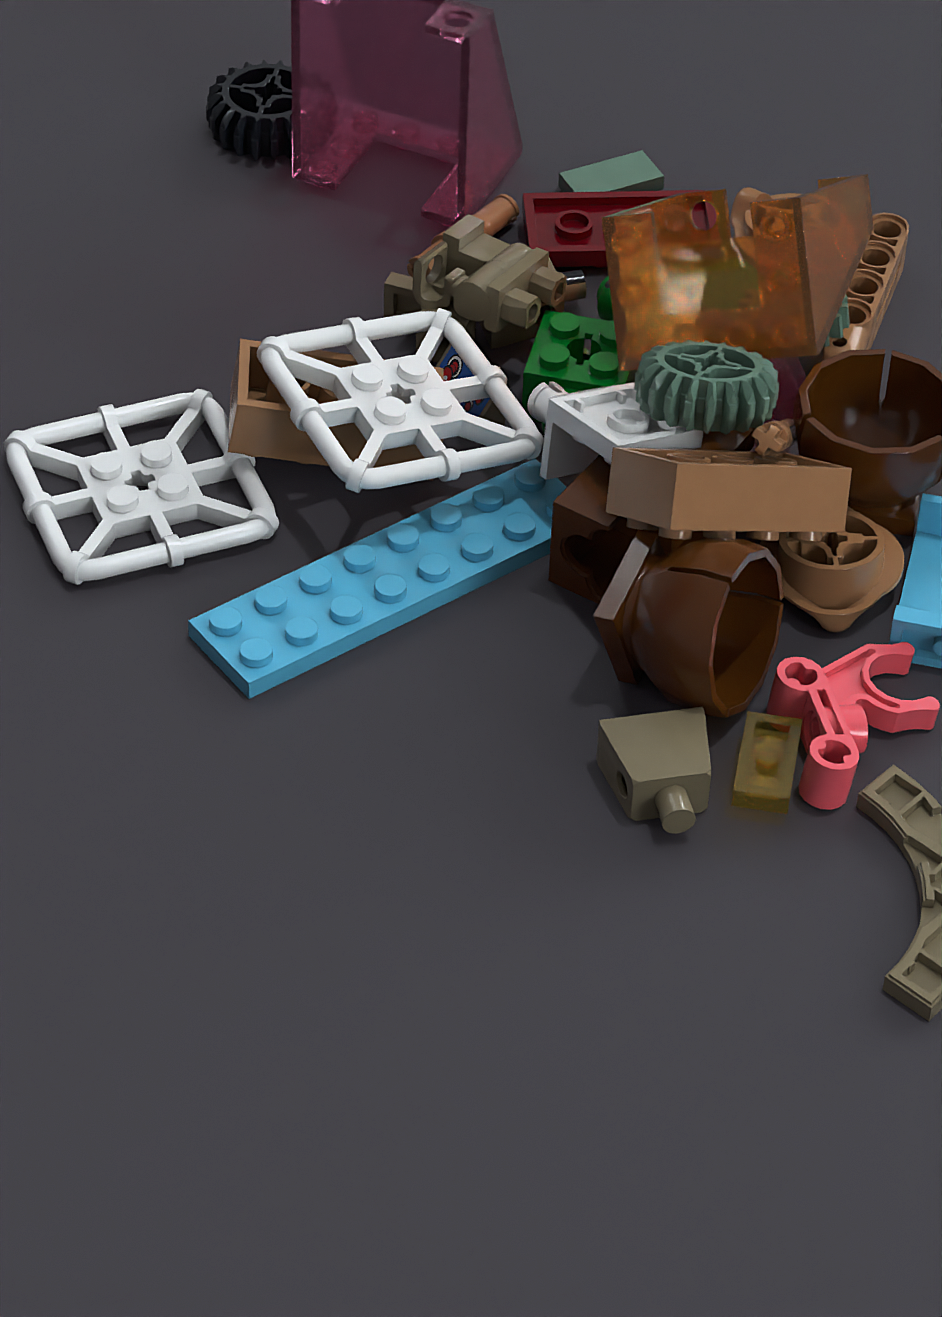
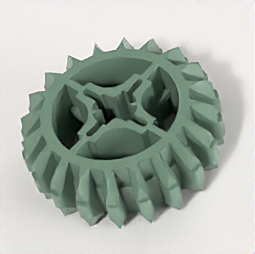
(706, 386)

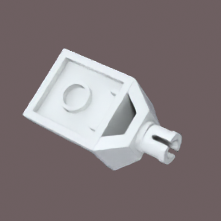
(593, 423)

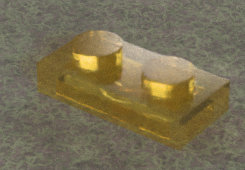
(767, 762)

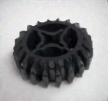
(253, 110)

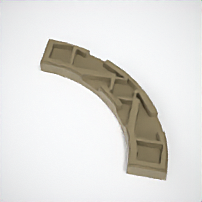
(915, 825)

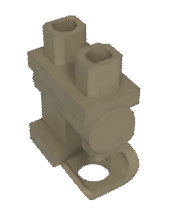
(487, 277)

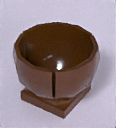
(886, 443)
(685, 625)

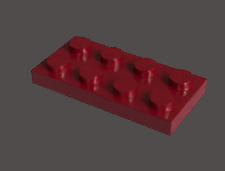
(572, 224)

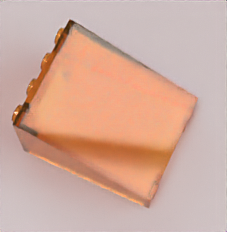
(751, 291)

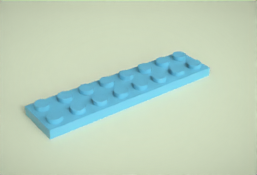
(380, 581)

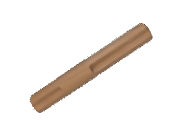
(774, 437)

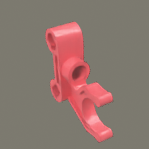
(836, 713)

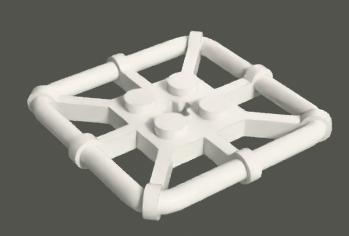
(375, 398)
(118, 505)

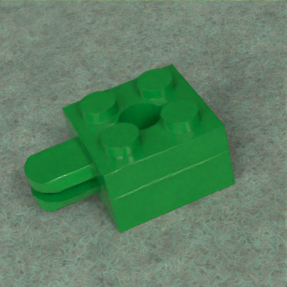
(562, 356)

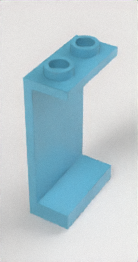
(920, 606)

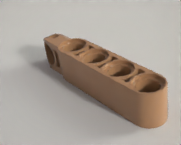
(873, 284)

